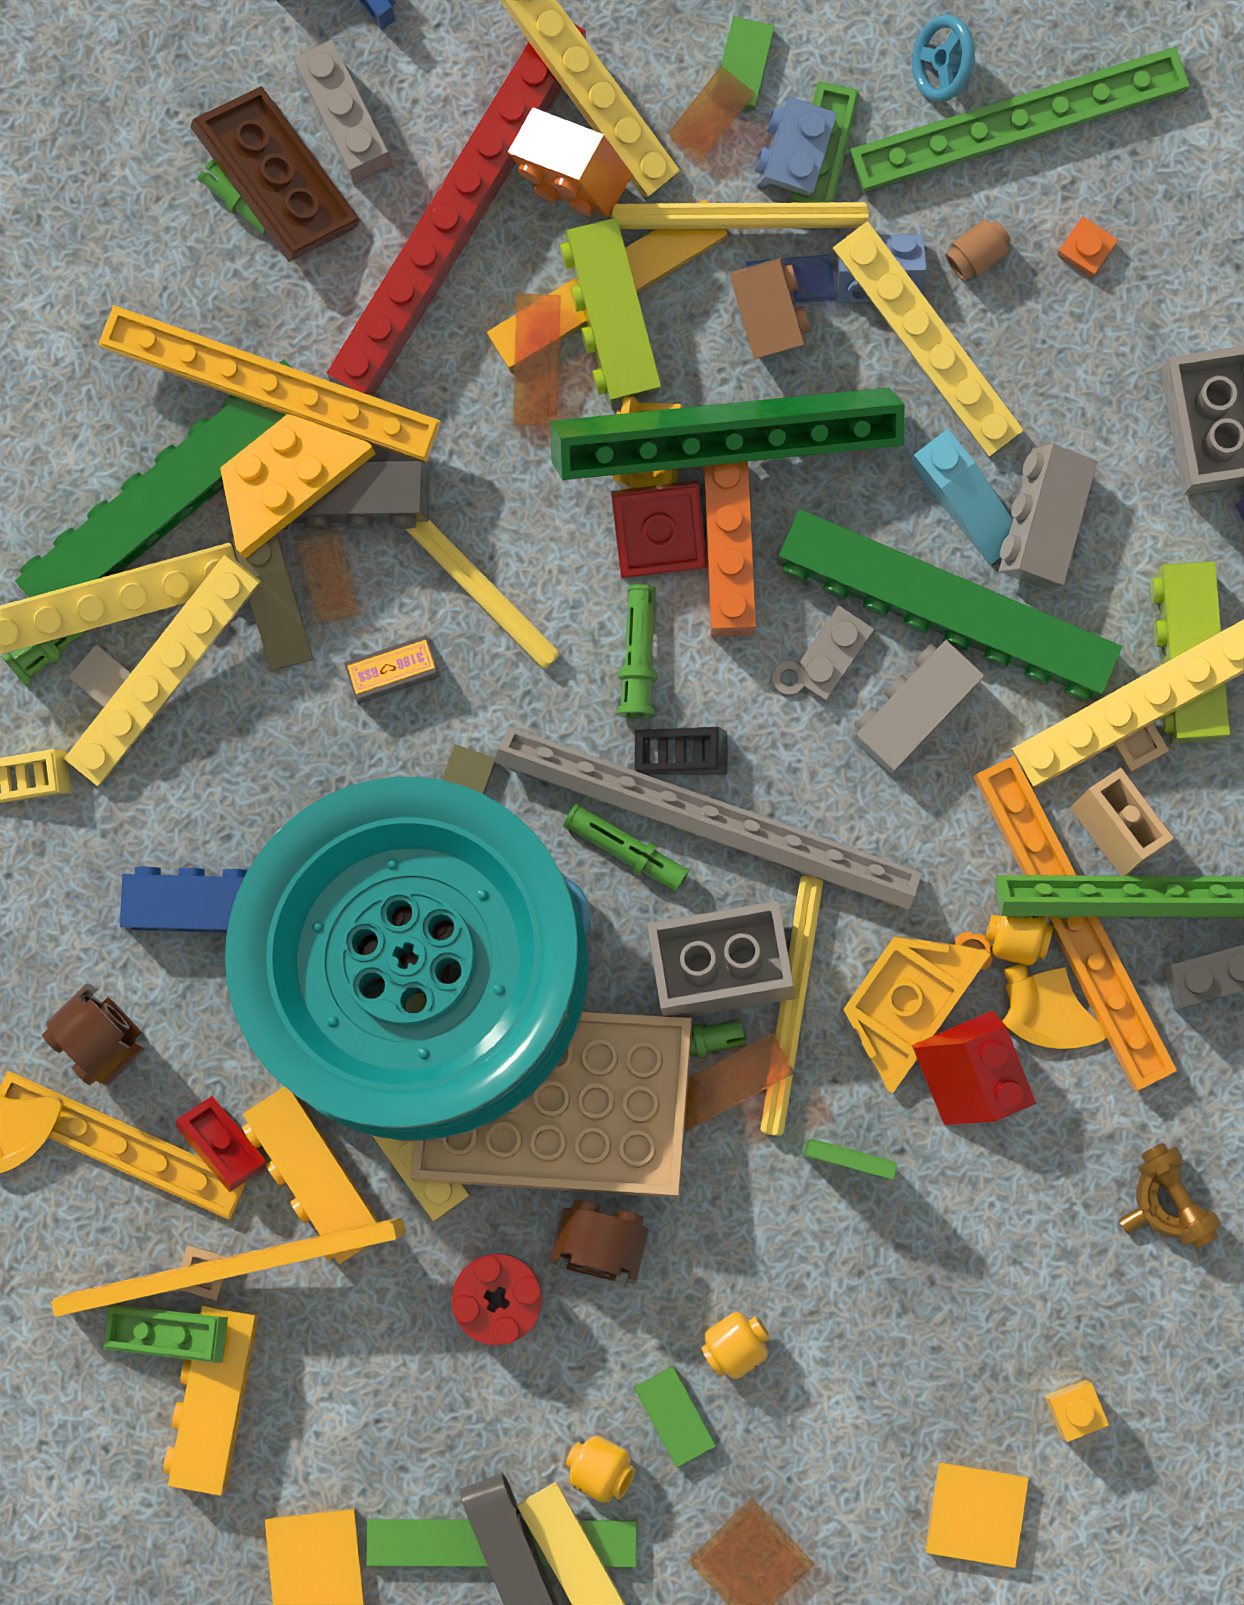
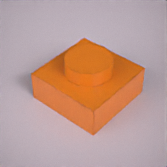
(1087, 247)

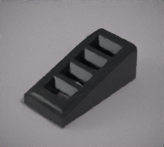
(718, 751)

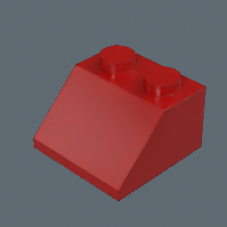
(974, 1072)

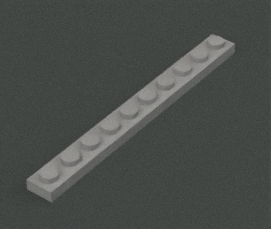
(708, 818)

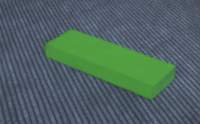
(843, 102)
(165, 1333)

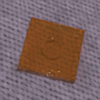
(750, 1558)

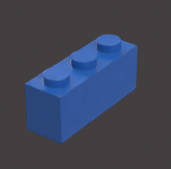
(178, 901)

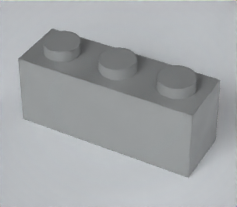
(342, 112)
(1047, 516)
(916, 705)

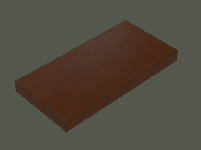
(275, 173)

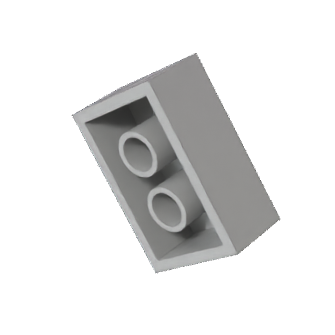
(1207, 418)
(721, 960)

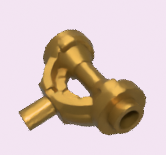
(1193, 1222)

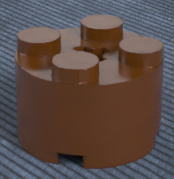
(94, 1036)
(600, 1242)

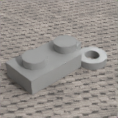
(826, 657)

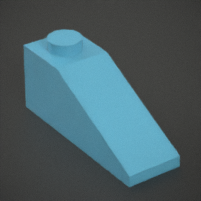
(964, 493)

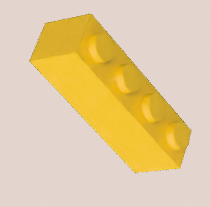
(307, 1166)
(211, 1409)

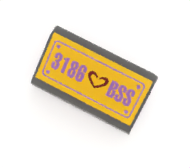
(392, 669)

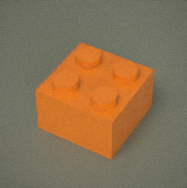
(570, 164)

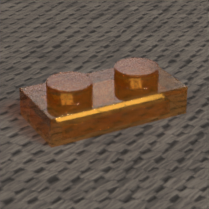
(711, 113)

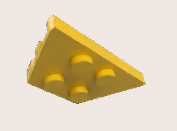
(285, 476)
(909, 999)

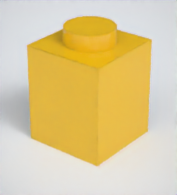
(1076, 1410)

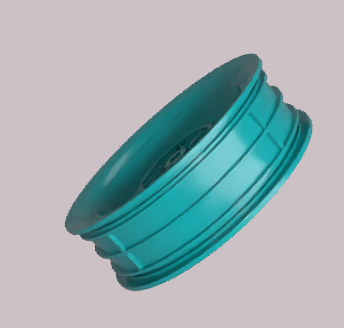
(340, 878)

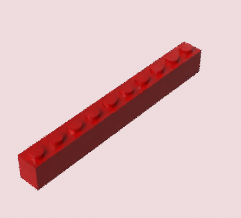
(443, 228)

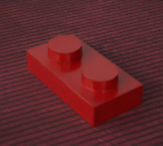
(220, 1143)

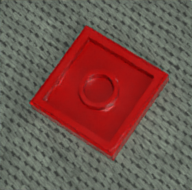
(659, 529)

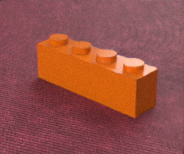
(729, 549)

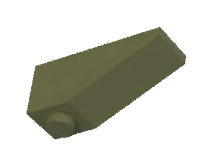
(276, 606)

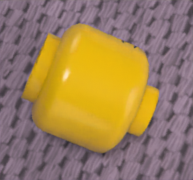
(1019, 938)
(736, 1345)
(600, 1469)

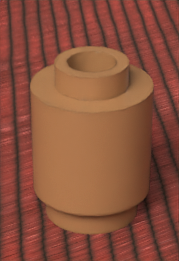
(978, 249)

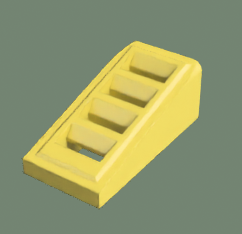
(57, 775)

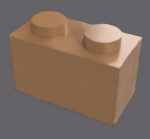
(769, 307)

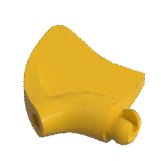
(1047, 1010)
(25, 1127)

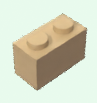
(1121, 822)

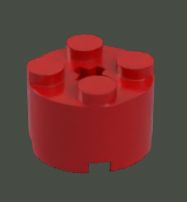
(472, 1306)

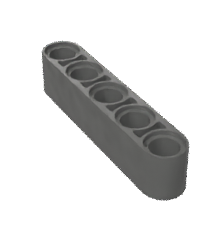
(506, 1543)

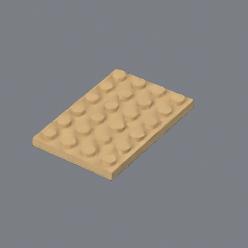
(596, 1124)

